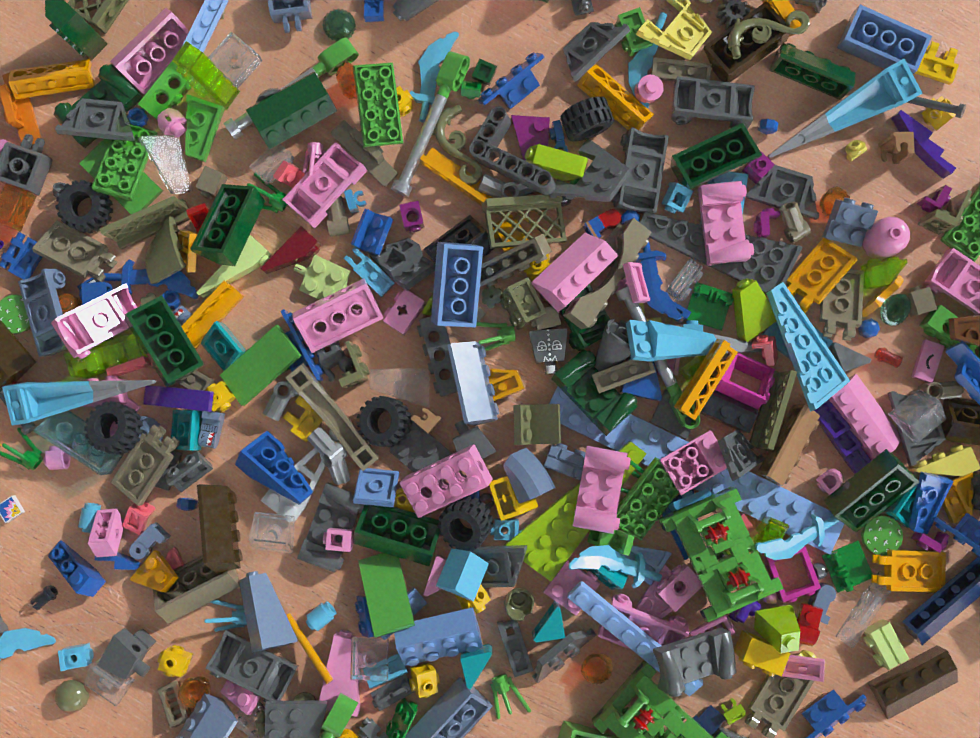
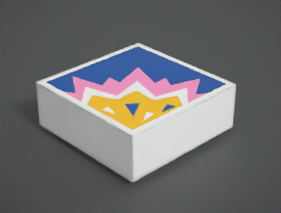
(10, 509)

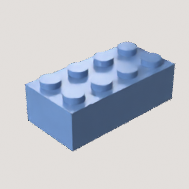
(883, 39)
(456, 284)
(439, 637)

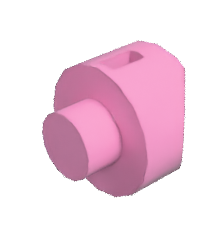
(648, 89)
(174, 125)

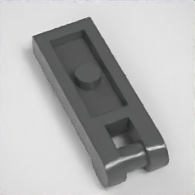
(515, 647)

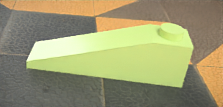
(251, 258)

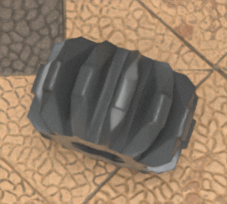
(725, 12)

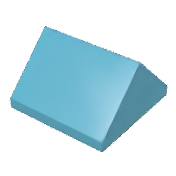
(462, 574)

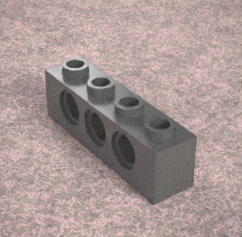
(426, 327)

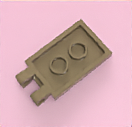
(74, 251)
(844, 306)
(145, 465)
(777, 703)

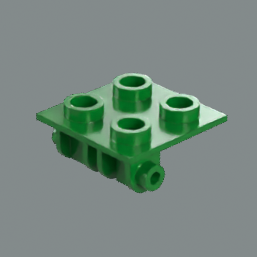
(709, 305)
(847, 567)
(402, 719)

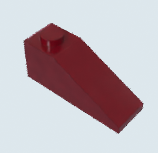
(295, 250)

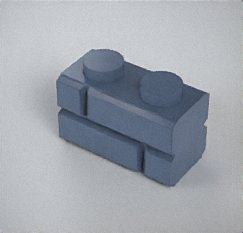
(565, 461)

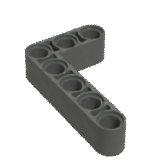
(506, 160)

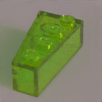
(204, 76)
(104, 356)

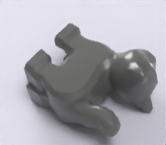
(330, 359)

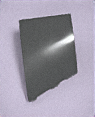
(404, 263)

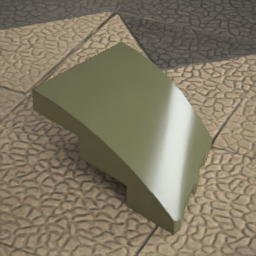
(163, 253)

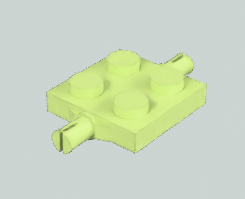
(322, 277)

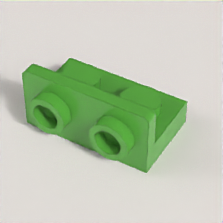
(631, 42)

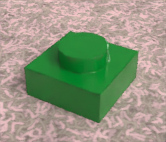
(471, 89)

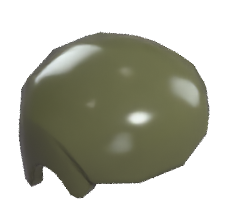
(518, 603)
(71, 696)

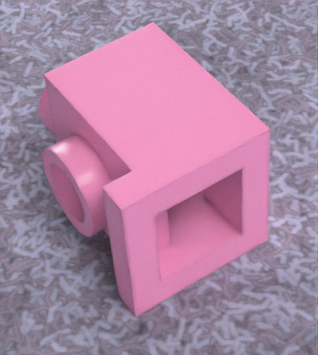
(347, 535)

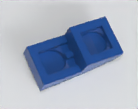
(373, 10)
(122, 561)

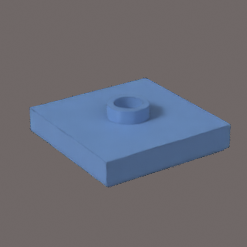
(376, 487)

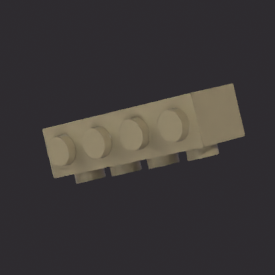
(516, 258)

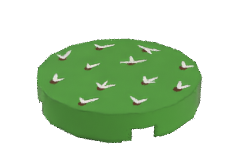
(14, 314)
(882, 535)

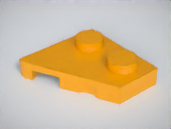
(186, 240)
(505, 383)
(959, 498)
(155, 573)

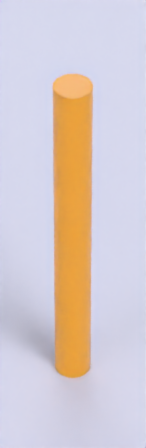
(310, 651)

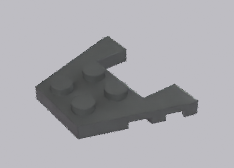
(600, 179)

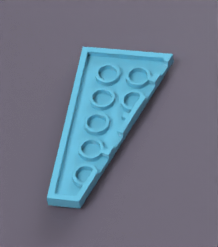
(815, 365)

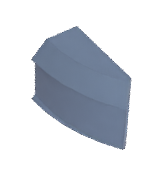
(527, 475)

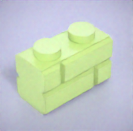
(885, 645)

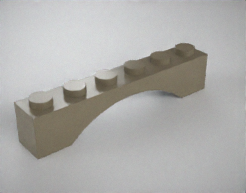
(628, 242)
(333, 416)

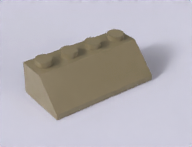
(193, 589)

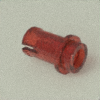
(888, 357)

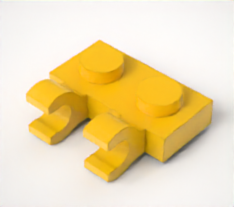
(937, 68)
(306, 423)

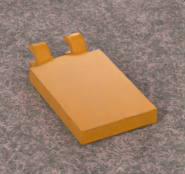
(820, 273)
(911, 570)

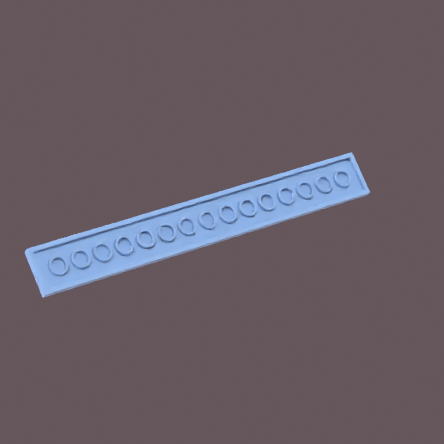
(758, 495)

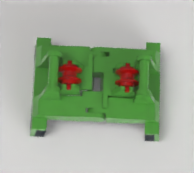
(722, 532)
(641, 718)

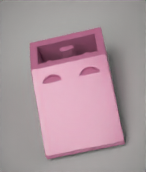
(694, 462)

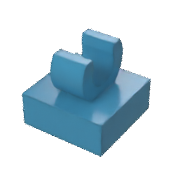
(352, 201)

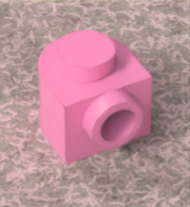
(56, 459)
(830, 481)

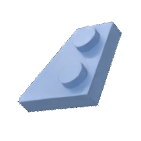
(654, 559)

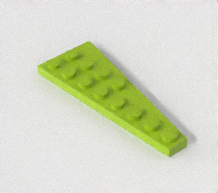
(552, 535)

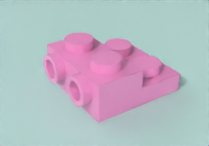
(565, 582)

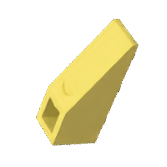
(956, 462)

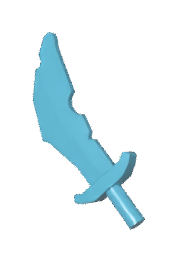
(643, 60)
(429, 70)
(785, 549)
(606, 556)
(22, 639)

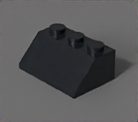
(465, 232)
(728, 411)

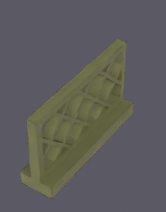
(106, 12)
(519, 204)
(145, 222)
(772, 413)

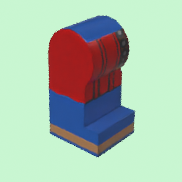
(604, 221)

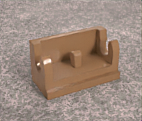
(899, 145)
(430, 421)

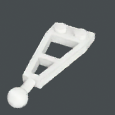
(283, 505)

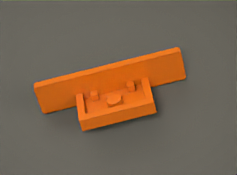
(18, 112)

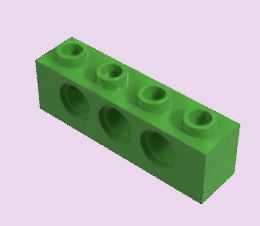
(162, 87)
(933, 326)

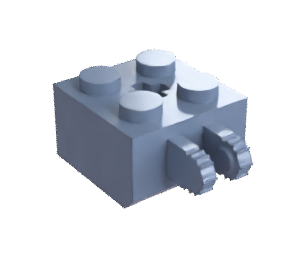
(288, 11)

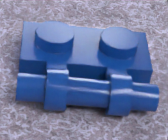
(26, 259)

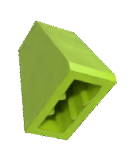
(558, 163)
(751, 309)
(778, 627)

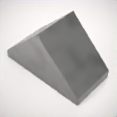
(848, 358)

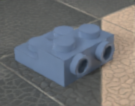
(849, 221)

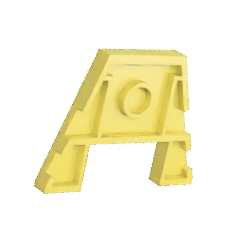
(684, 33)

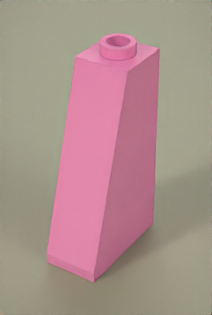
(339, 668)

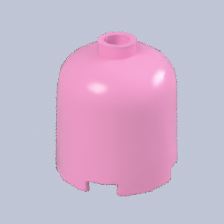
(886, 238)

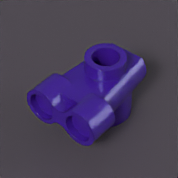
(743, 613)

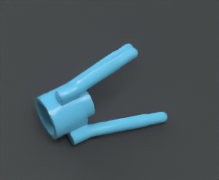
(238, 616)

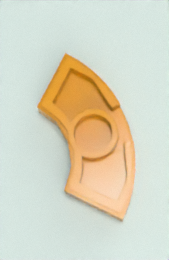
(881, 296)

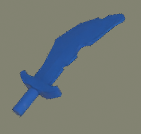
(176, 282)
(659, 299)

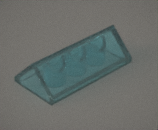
(68, 434)

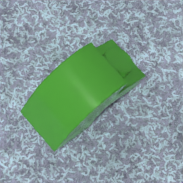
(619, 540)

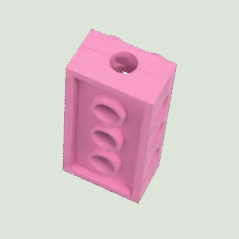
(337, 328)
(441, 492)

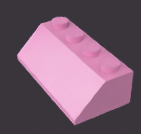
(151, 50)
(574, 270)
(865, 418)

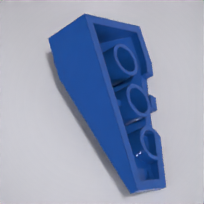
(269, 465)

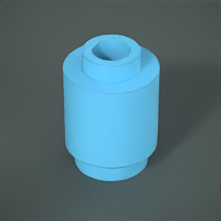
(87, 516)
(320, 616)

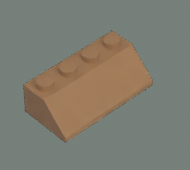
(789, 444)

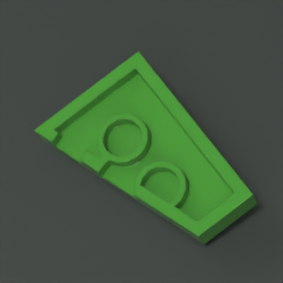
(202, 124)

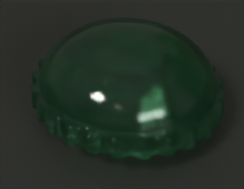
(339, 24)
(895, 309)

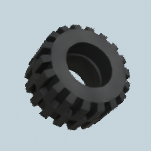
(587, 119)
(69, 202)
(371, 414)
(99, 427)
(456, 533)

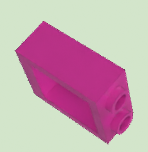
(754, 369)
(806, 590)

